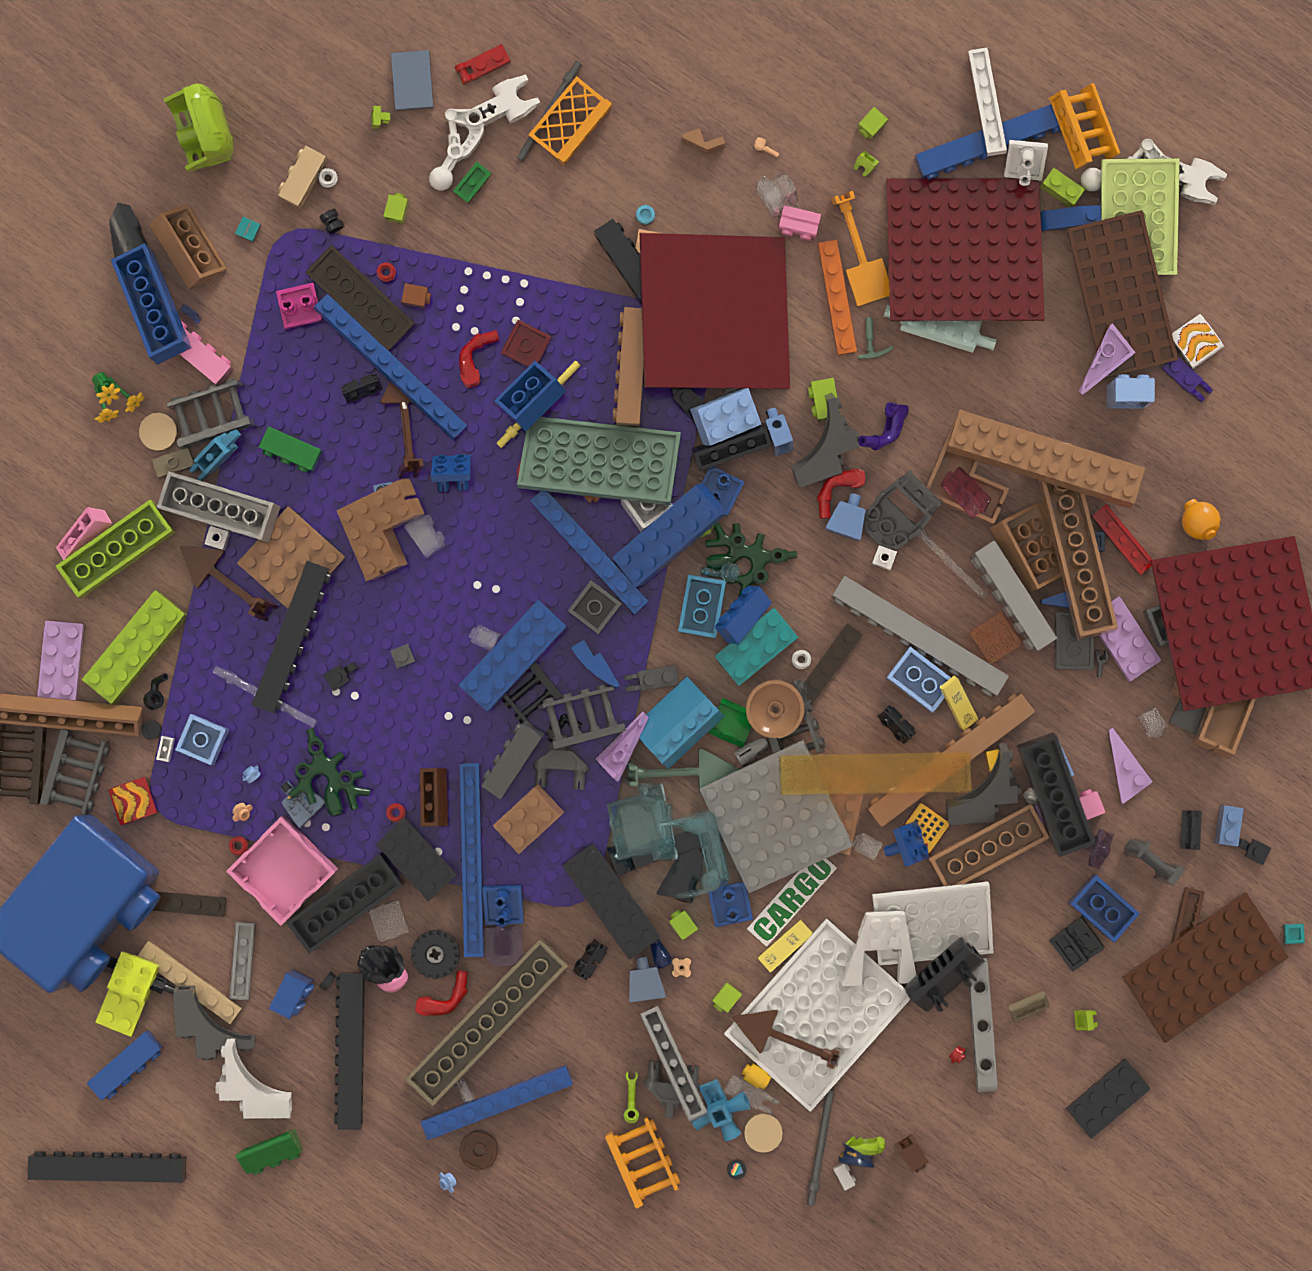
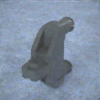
(564, 759)
(664, 1090)

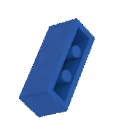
(743, 614)

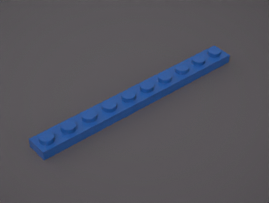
(390, 367)
(471, 860)

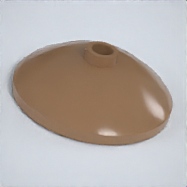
(760, 709)

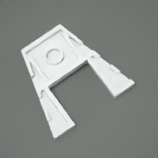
(881, 932)

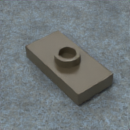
(173, 462)
(1029, 1006)

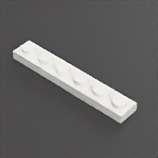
(987, 102)

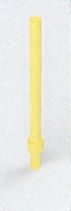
(512, 431)

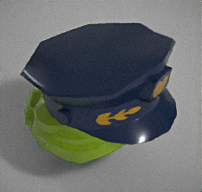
(861, 1151)

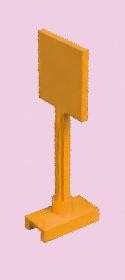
(869, 279)

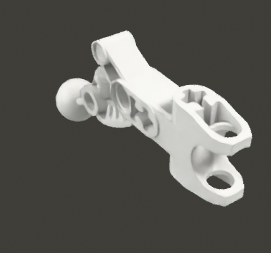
(503, 104)
(1190, 177)

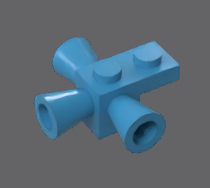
(721, 1110)

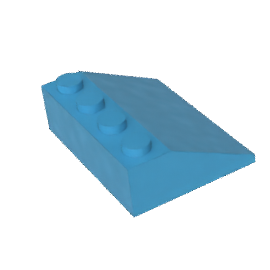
(679, 722)

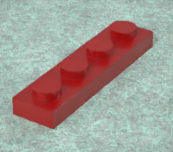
(1122, 539)

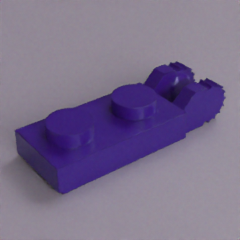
(1186, 378)

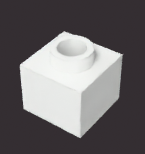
(222, 542)
(877, 561)

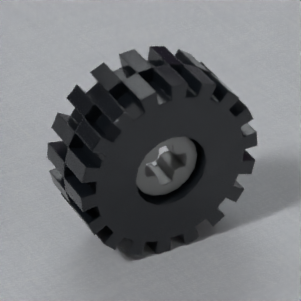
(424, 946)

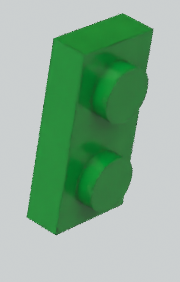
(472, 182)

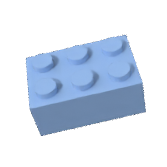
(1130, 392)
(725, 416)
(919, 679)

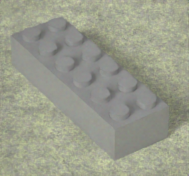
(218, 507)
(1013, 596)

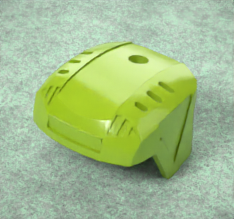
(209, 128)

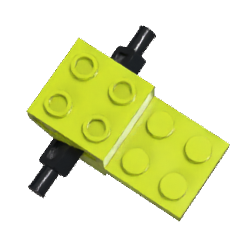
(129, 991)

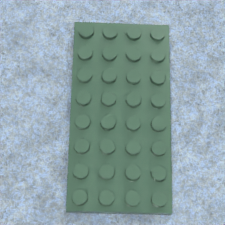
(599, 460)

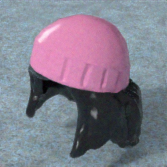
(383, 967)

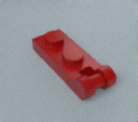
(483, 64)

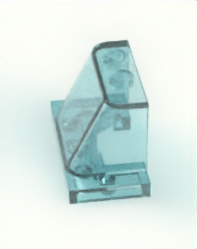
(637, 828)

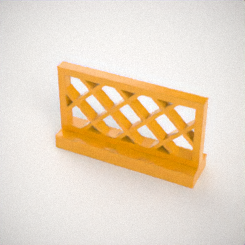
(582, 132)

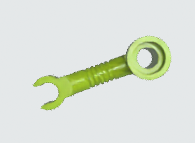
(631, 1100)

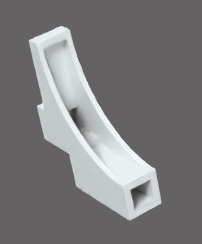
(254, 1097)

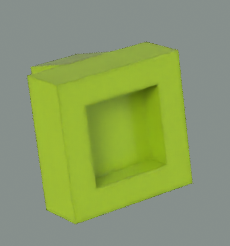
(379, 117)
(867, 162)
(1084, 1020)

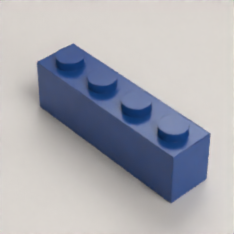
(124, 1065)

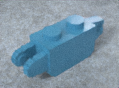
(215, 454)

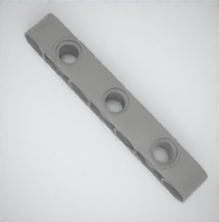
(983, 1039)

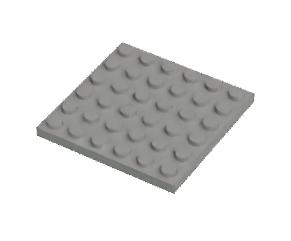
(770, 831)

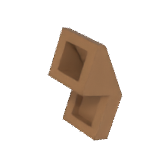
(695, 139)

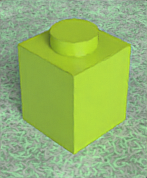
(872, 124)
(396, 208)
(682, 923)
(726, 997)

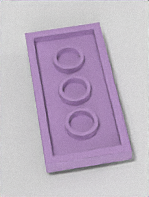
(1129, 644)
(61, 660)

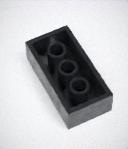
(417, 858)

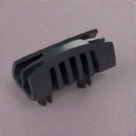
(944, 975)

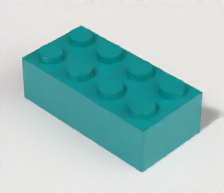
(757, 648)

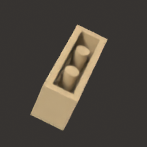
(302, 177)

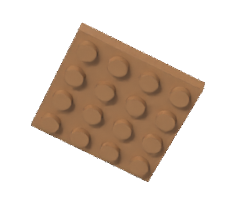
(282, 560)

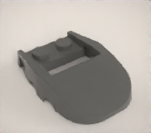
(888, 523)

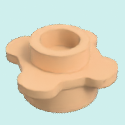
(241, 812)
(681, 962)

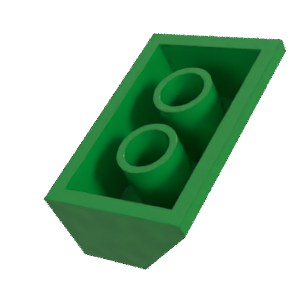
(270, 1152)

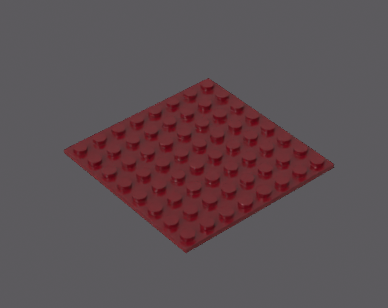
(964, 250)
(714, 311)
(1236, 622)

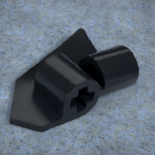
(125, 230)
(682, 875)

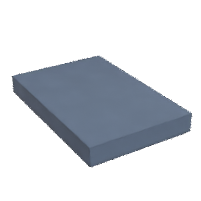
(412, 80)

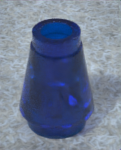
(660, 954)

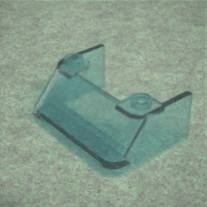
(706, 827)

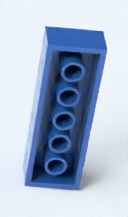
(151, 304)
(669, 535)
(512, 656)

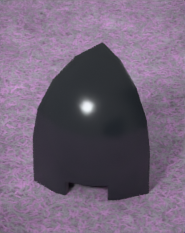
(620, 866)

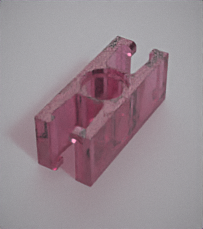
(966, 492)

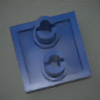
(451, 468)
(723, 487)
(908, 843)
(730, 904)
(503, 905)

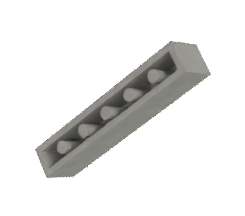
(673, 1064)

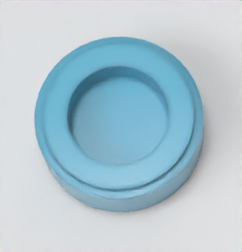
(645, 215)

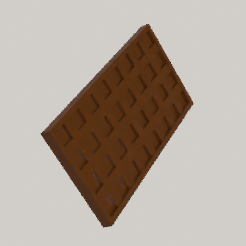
(1123, 288)
(1205, 967)

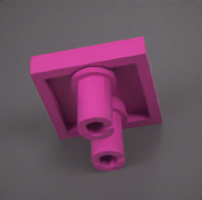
(298, 305)

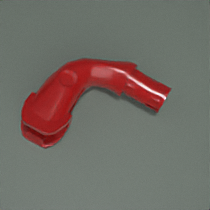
(469, 374)
(852, 477)
(427, 1006)

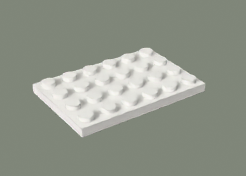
(939, 918)

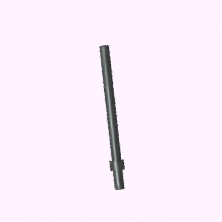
(568, 78)
(814, 1184)

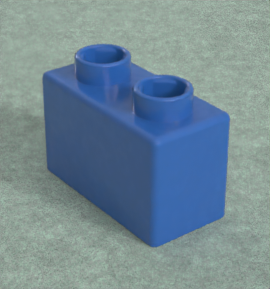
(73, 905)

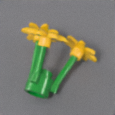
(105, 392)

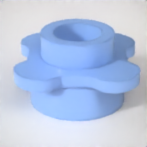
(251, 774)
(447, 1182)

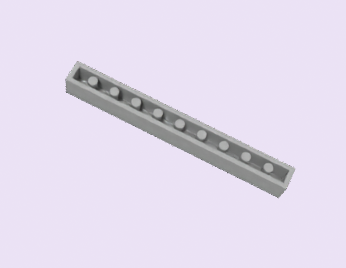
(920, 636)

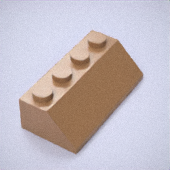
(187, 246)

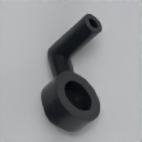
(154, 694)
(562, 720)

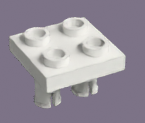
(1025, 161)

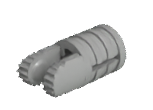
(751, 751)

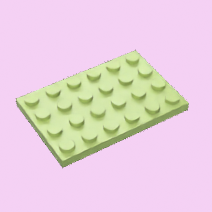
(1149, 187)

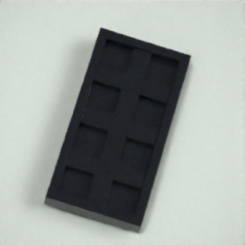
(1108, 1098)

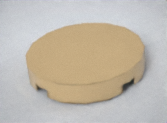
(158, 431)
(763, 1132)

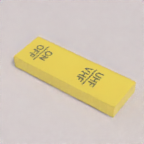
(959, 703)
(785, 945)

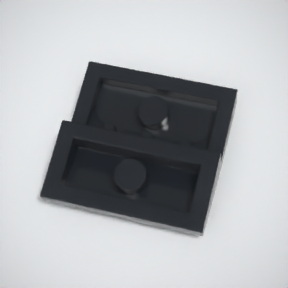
(1077, 943)

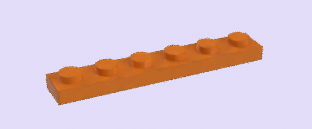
(837, 297)

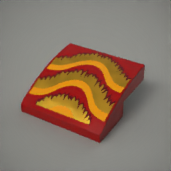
(132, 801)

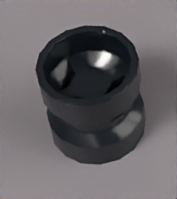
(331, 221)

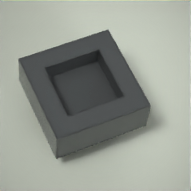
(402, 656)

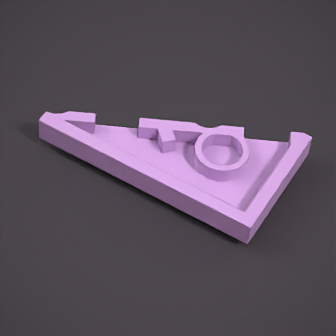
(1109, 356)
(618, 753)
(1130, 775)

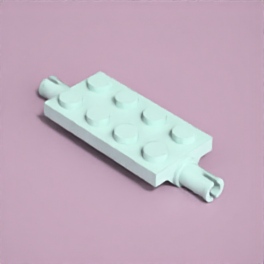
(958, 334)

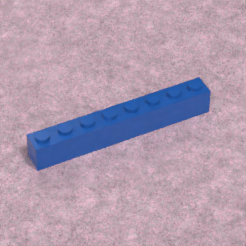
(972, 147)
(589, 551)
(496, 1102)

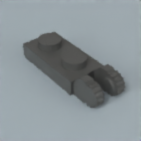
(653, 678)

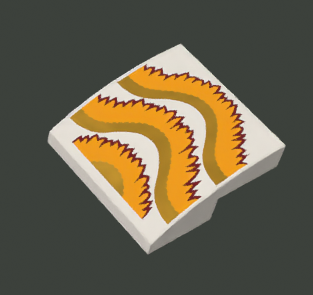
(1196, 341)

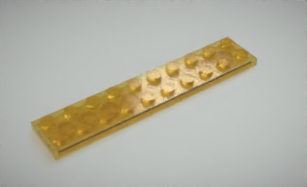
(874, 773)

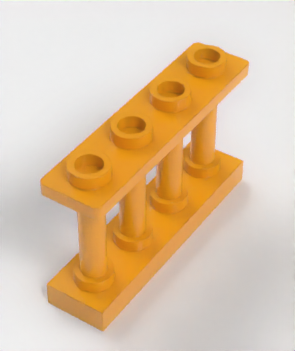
(1072, 132)
(623, 1159)

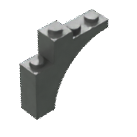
(825, 458)
(983, 801)
(194, 1021)

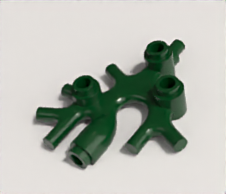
(755, 553)
(327, 766)

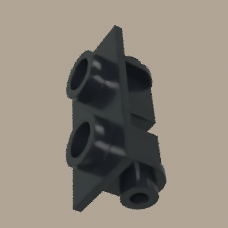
(353, 392)
(889, 718)
(1191, 830)
(584, 966)

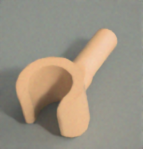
(760, 145)

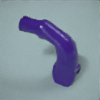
(894, 423)

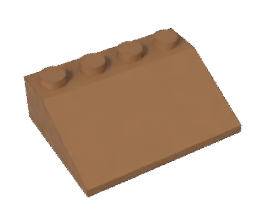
(1029, 546)

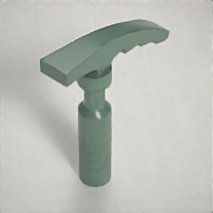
(869, 337)

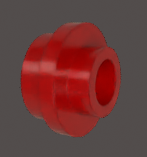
(384, 266)
(389, 812)
(234, 850)
(957, 1055)

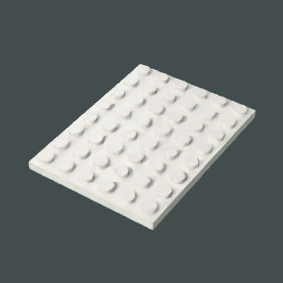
(822, 1013)

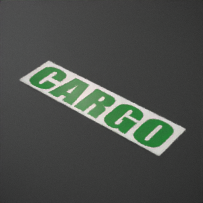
(790, 900)

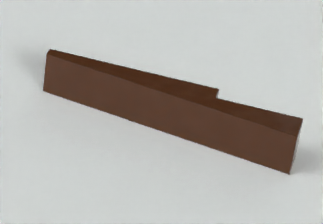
(1188, 912)

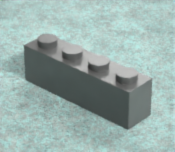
(513, 759)

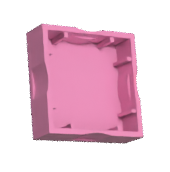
(282, 869)

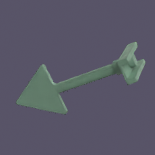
(709, 770)

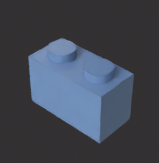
(1229, 825)

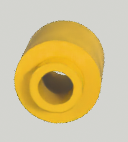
(756, 1076)

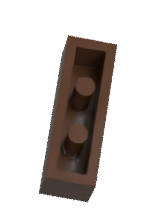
(433, 797)
(912, 1154)

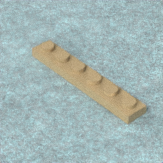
(182, 976)

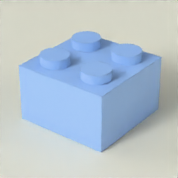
(202, 739)

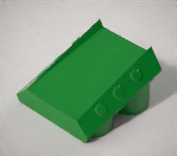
(734, 726)

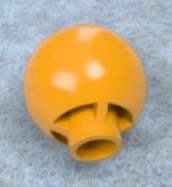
(1200, 520)

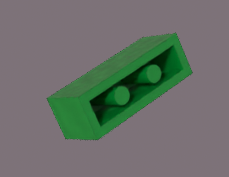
(290, 450)

